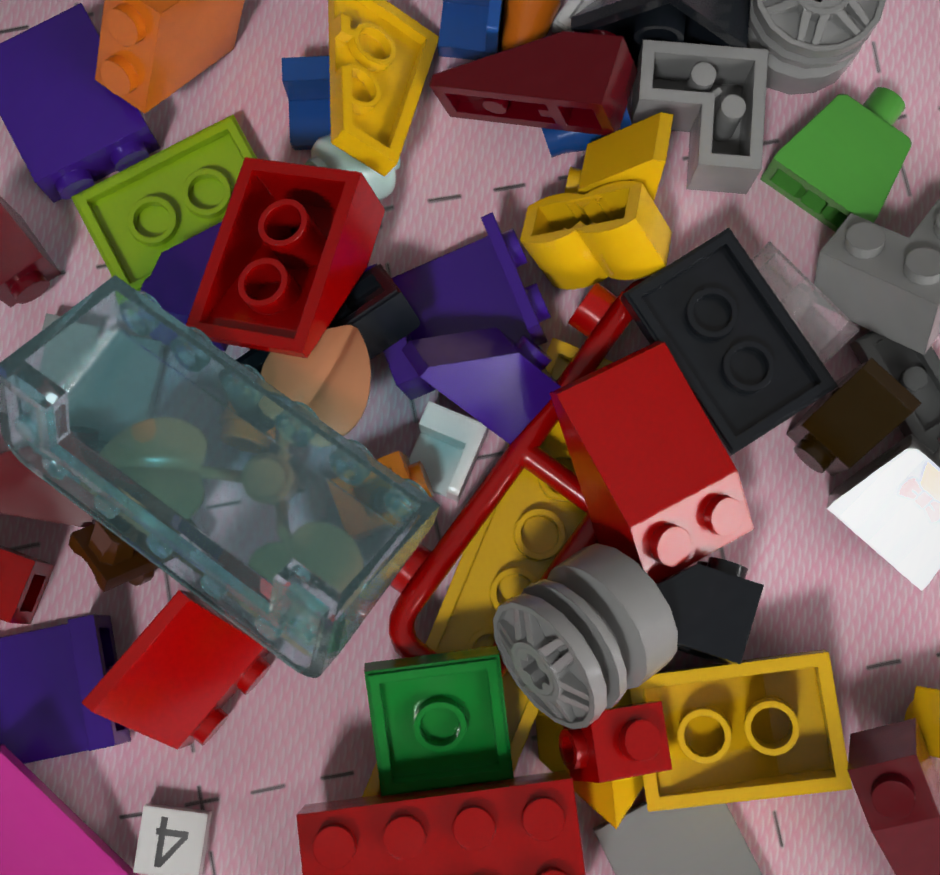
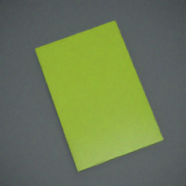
(163, 199)

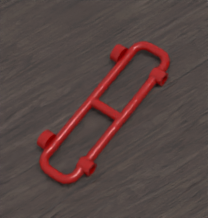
(602, 321)

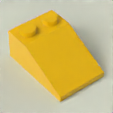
(747, 731)

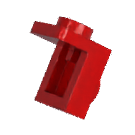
(618, 744)

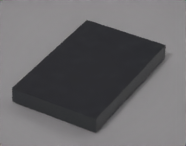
(730, 340)

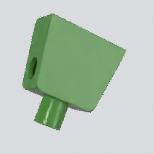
(843, 159)

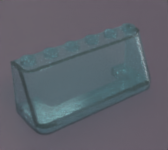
(211, 473)

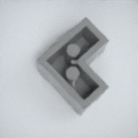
(716, 98)
(886, 278)

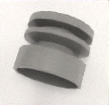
(810, 39)
(585, 635)

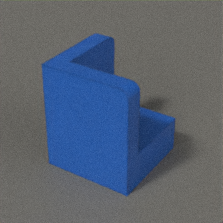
(470, 28)
(308, 94)

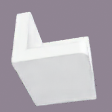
(448, 448)

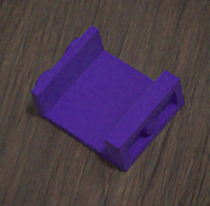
(59, 114)
(465, 293)
(43, 686)

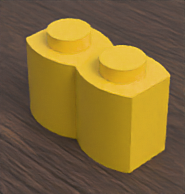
(597, 235)

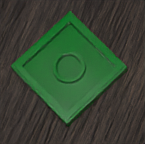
(439, 720)

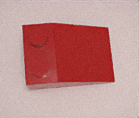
(286, 256)
(651, 463)
(180, 674)

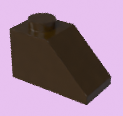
(851, 419)

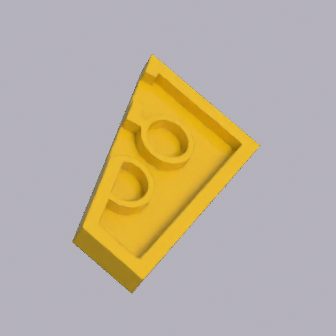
(375, 78)

